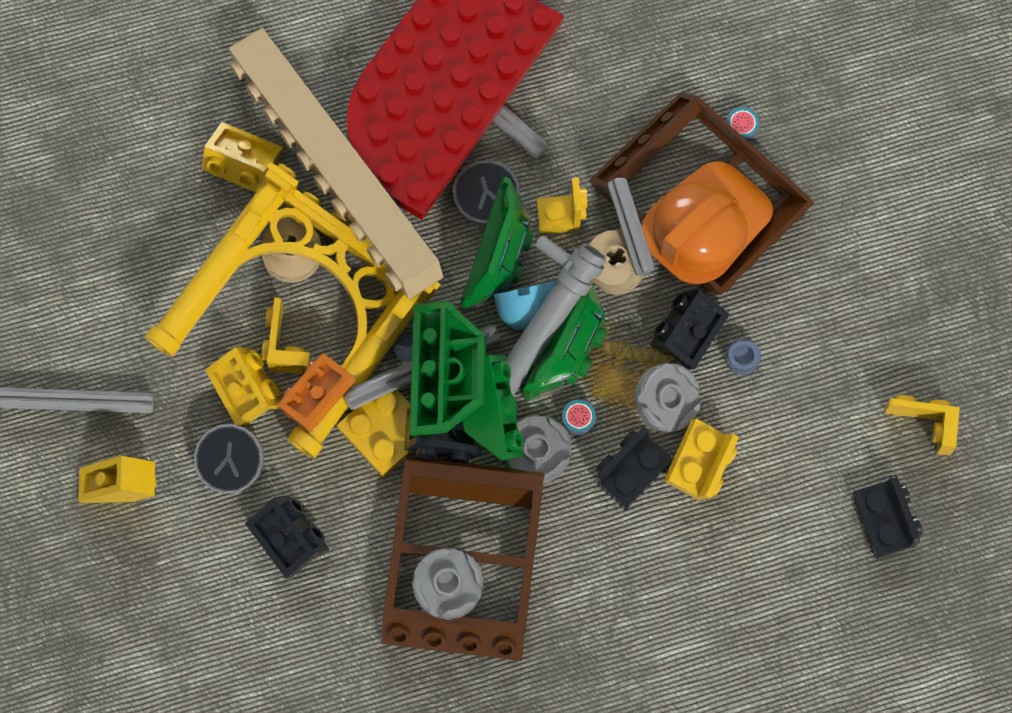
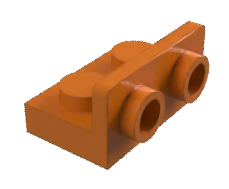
(316, 392)

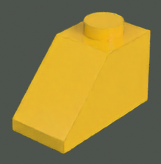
(117, 480)

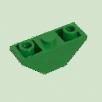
(495, 421)

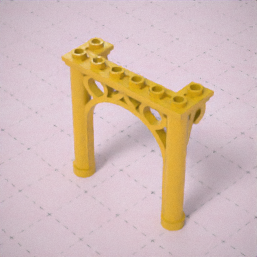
(233, 251)

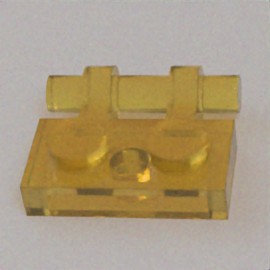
(618, 383)

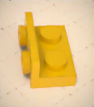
(239, 156)
(243, 385)
(701, 460)

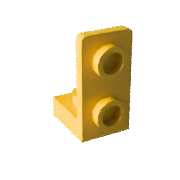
(562, 212)
(292, 358)
(943, 432)

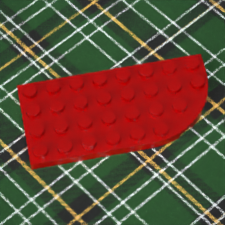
(440, 89)

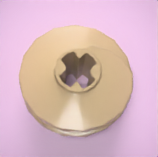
(290, 267)
(617, 278)

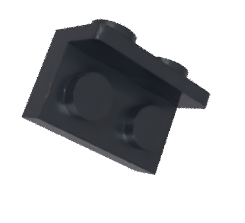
(689, 327)
(454, 444)
(632, 468)
(888, 517)
(287, 535)

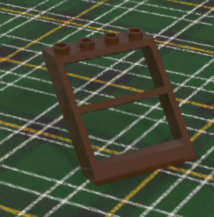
(663, 128)
(470, 483)

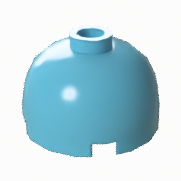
(519, 306)

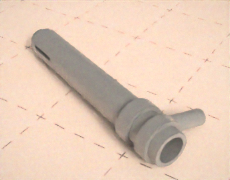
(572, 283)

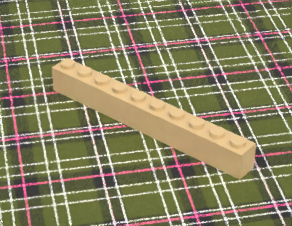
(336, 165)

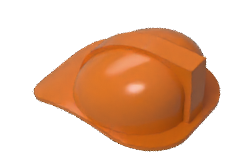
(706, 222)

